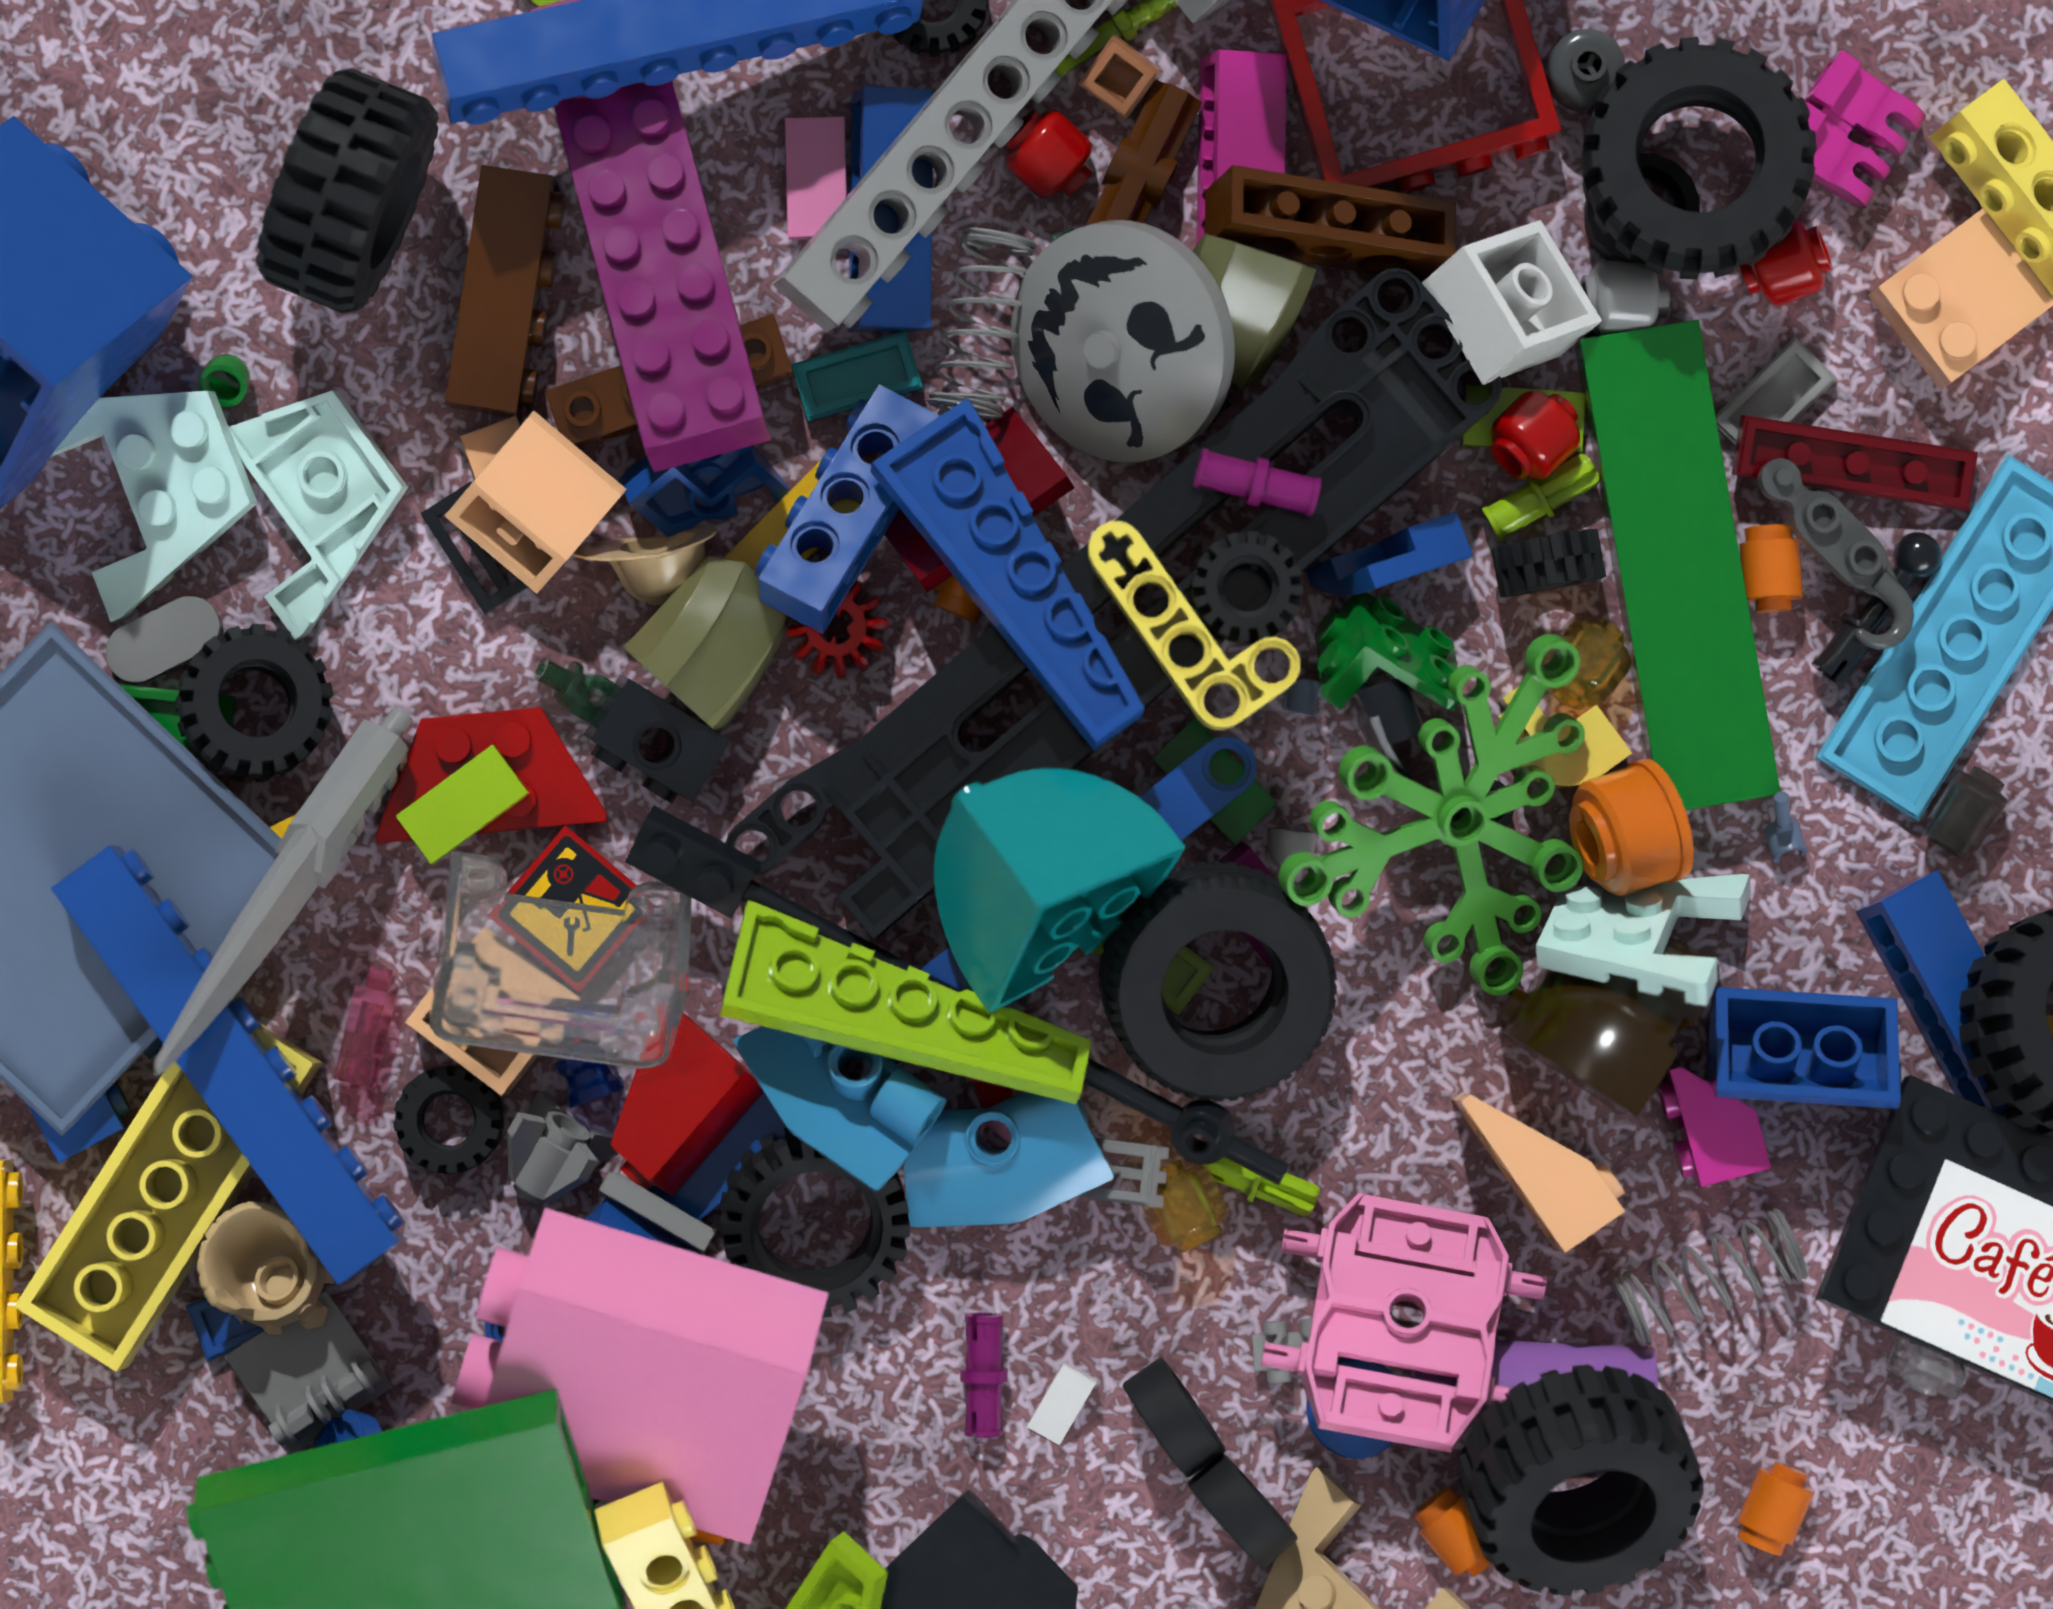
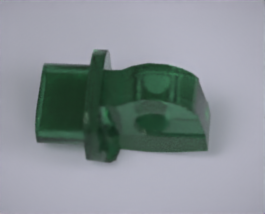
(573, 686)

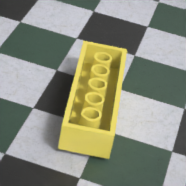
(145, 1219)

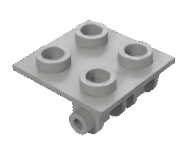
(308, 1375)

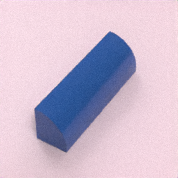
(876, 121)
(1928, 958)

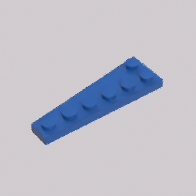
(984, 532)

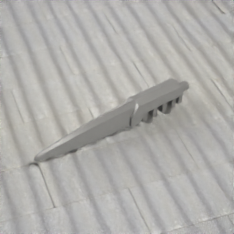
(303, 861)

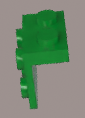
(1379, 634)

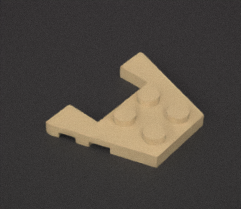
(1304, 1575)

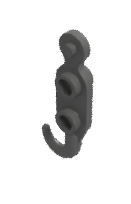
(1841, 545)

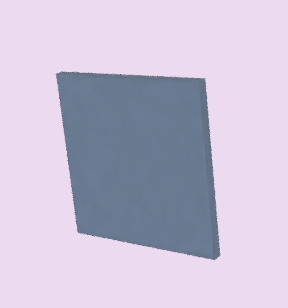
(78, 776)

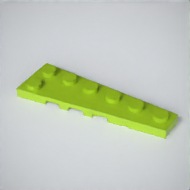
(846, 997)

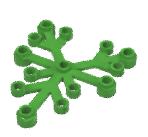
(1494, 754)

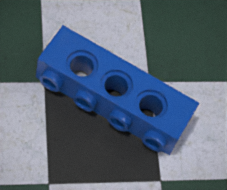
(817, 589)

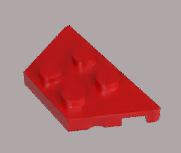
(530, 747)

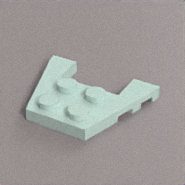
(178, 480)
(327, 487)
(1627, 934)

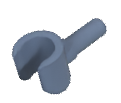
(1303, 696)
(1784, 832)

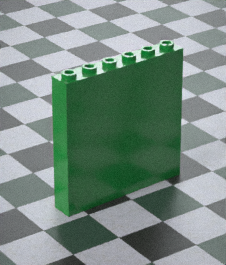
(414, 1518)

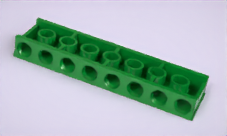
(1677, 563)

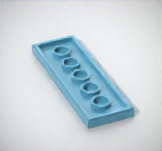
(1962, 647)

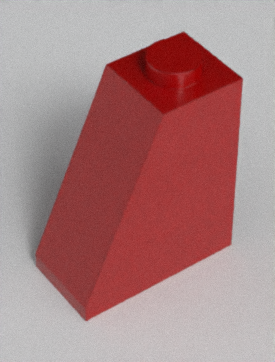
(681, 1110)

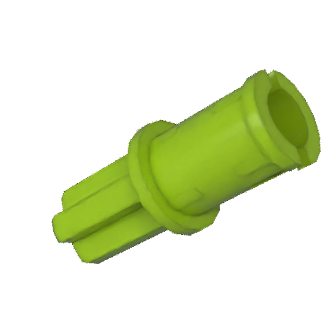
(1541, 496)
(1291, 1194)

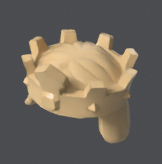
(262, 1269)

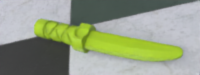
(1121, 24)

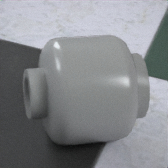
(1625, 296)

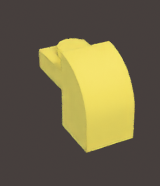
(1597, 754)

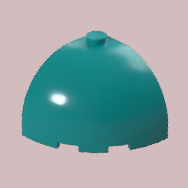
(1042, 870)

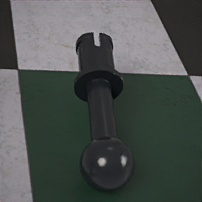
(1914, 558)

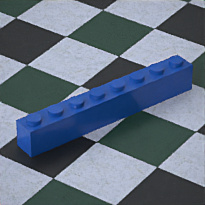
(617, 43)
(231, 1066)

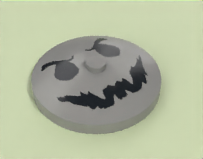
(1123, 341)

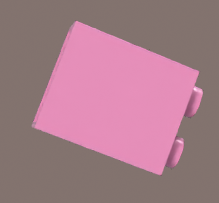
(658, 1361)

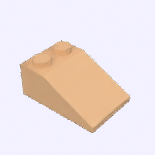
(1962, 299)
(1555, 1184)

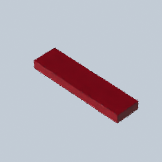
(1859, 462)

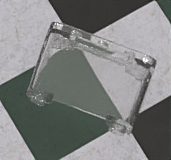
(558, 971)

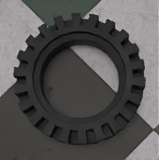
(844, 1281)

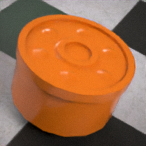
(1631, 829)

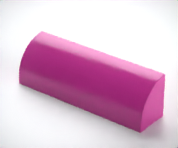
(1239, 116)

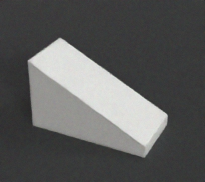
(1061, 1403)

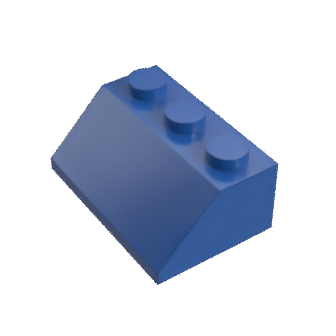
(1804, 1047)

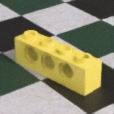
(2008, 169)
(654, 1553)

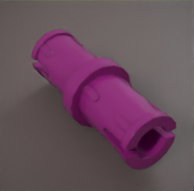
(1257, 482)
(983, 1375)

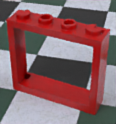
(1418, 170)

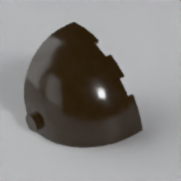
(1602, 1033)

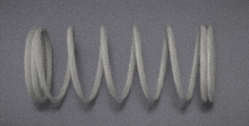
(980, 238)
(1788, 1265)

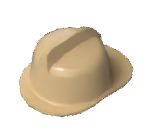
(652, 565)

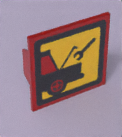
(574, 873)

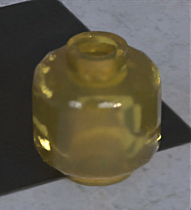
(1602, 663)
(1190, 1207)

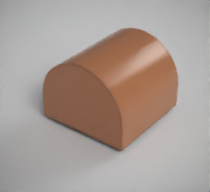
(1120, 77)

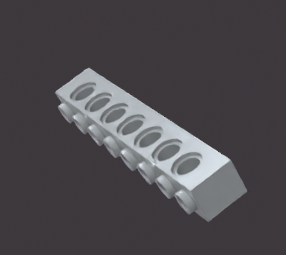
(812, 276)

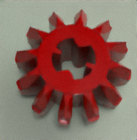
(858, 636)

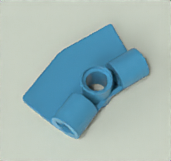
(856, 1124)
(966, 1183)

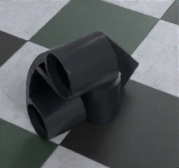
(1391, 716)
(975, 1564)

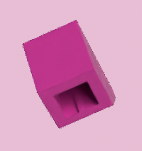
(1717, 1133)

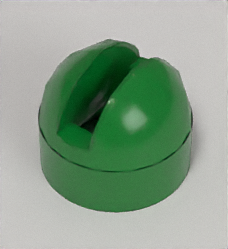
(227, 388)

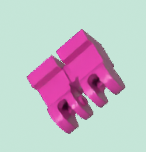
(1849, 99)

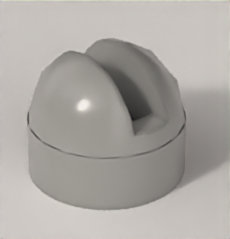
(1287, 842)

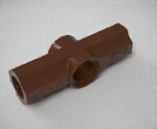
(1147, 156)

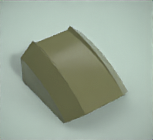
(1262, 300)
(711, 640)

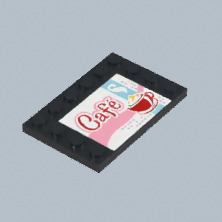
(1954, 1238)

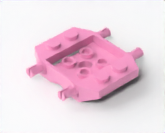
(1390, 1254)

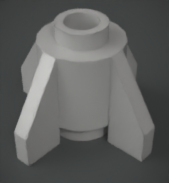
(552, 1151)

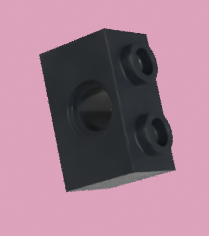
(690, 748)

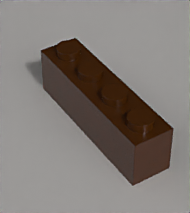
(503, 292)

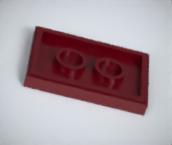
(1030, 470)

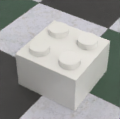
(1512, 301)

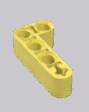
(1182, 620)

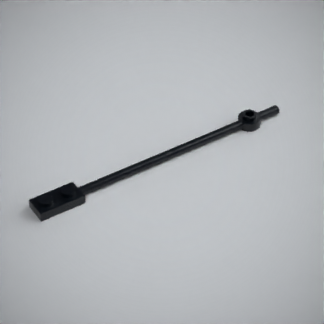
(724, 879)

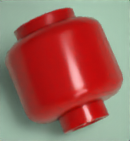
(1049, 154)
(1791, 268)
(1535, 435)

